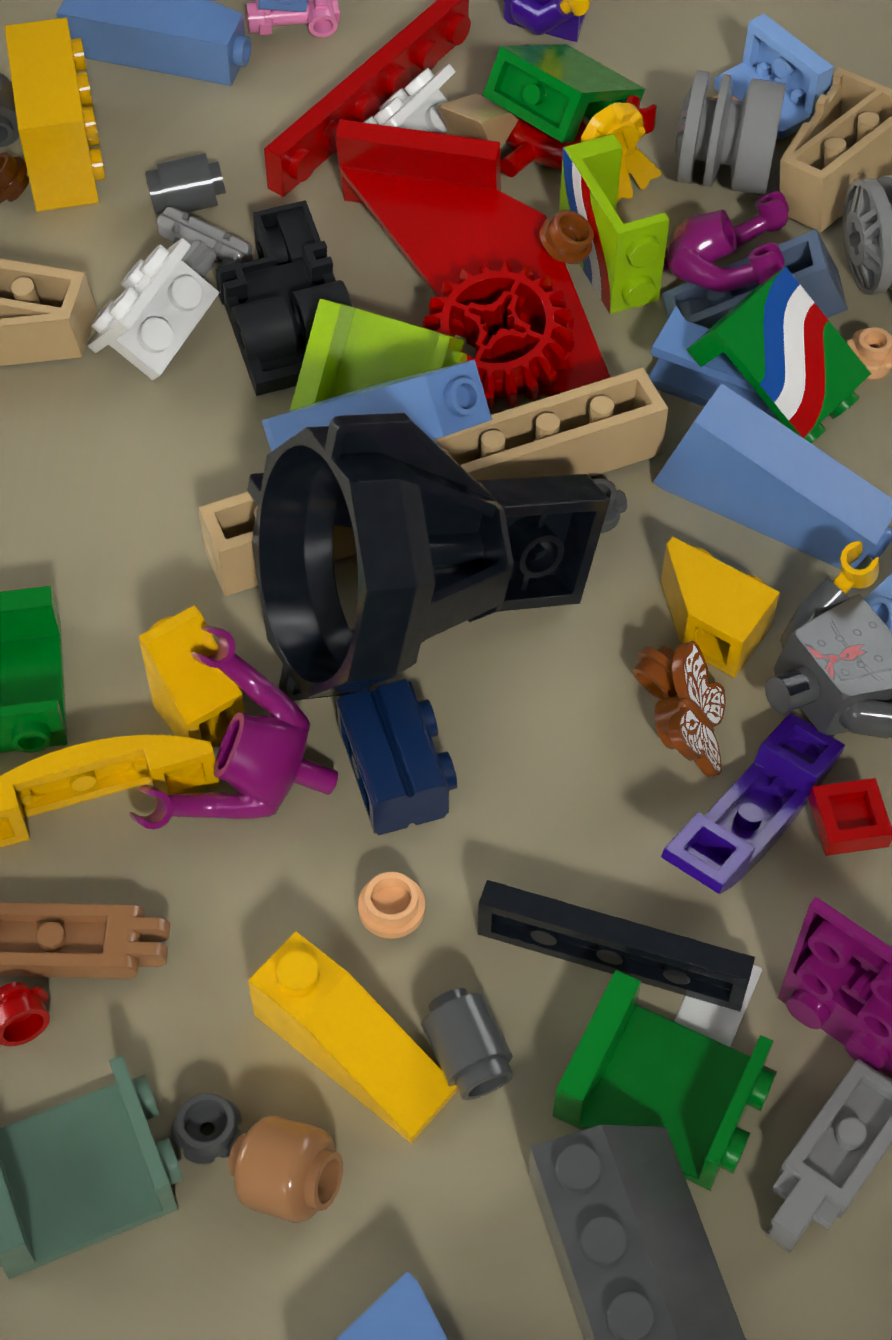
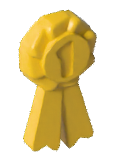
(627, 126)

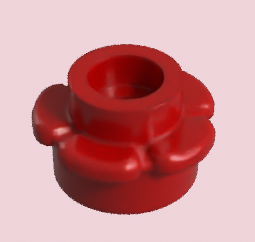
(22, 1013)

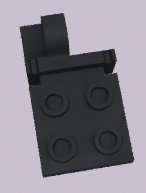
(278, 295)

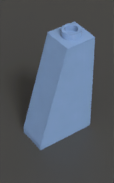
(162, 36)
(436, 400)
(775, 482)

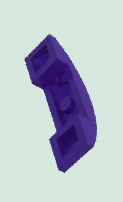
(756, 808)

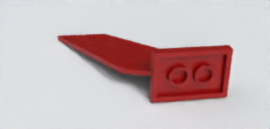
(448, 214)

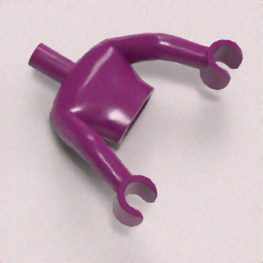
(711, 236)
(256, 755)

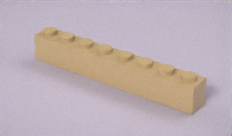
(563, 434)

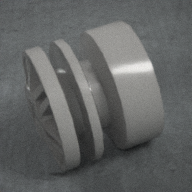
(729, 132)
(869, 233)

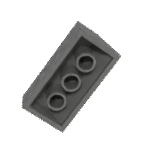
(630, 1237)

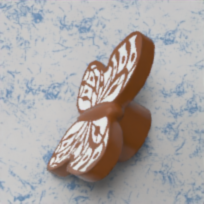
(689, 718)

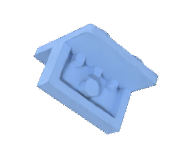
(780, 57)

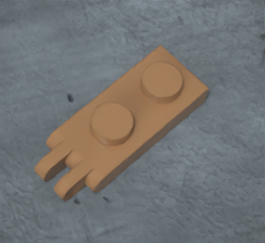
(79, 940)

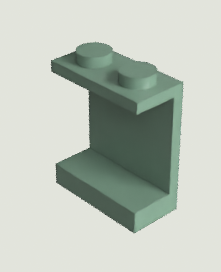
(82, 1173)

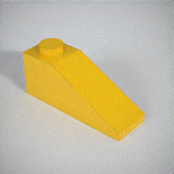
(348, 1036)

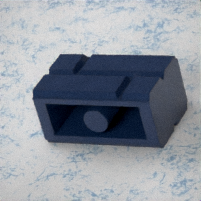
(394, 756)

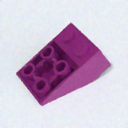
(842, 985)

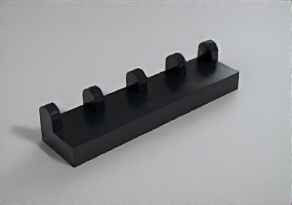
(614, 944)

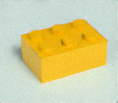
(54, 114)

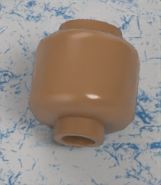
(286, 1168)

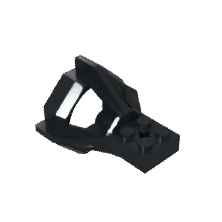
(426, 543)

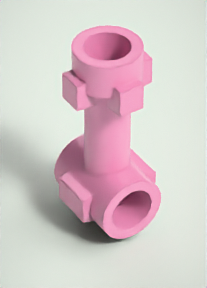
(320, 15)

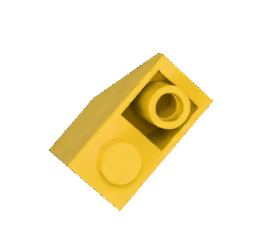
(716, 605)
(187, 694)

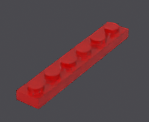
(312, 137)

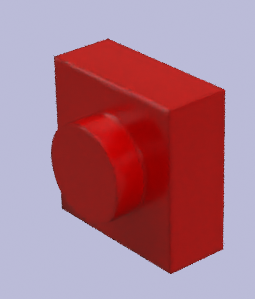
(850, 816)

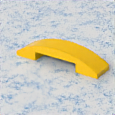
(98, 770)

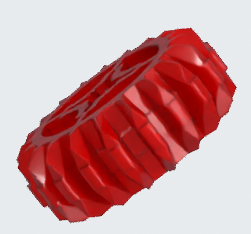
(491, 308)

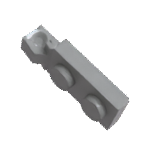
(834, 1155)

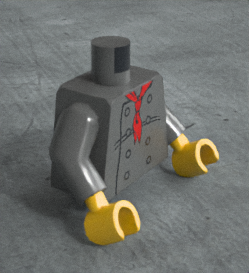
(837, 657)

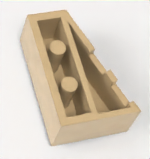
(840, 144)
(43, 313)

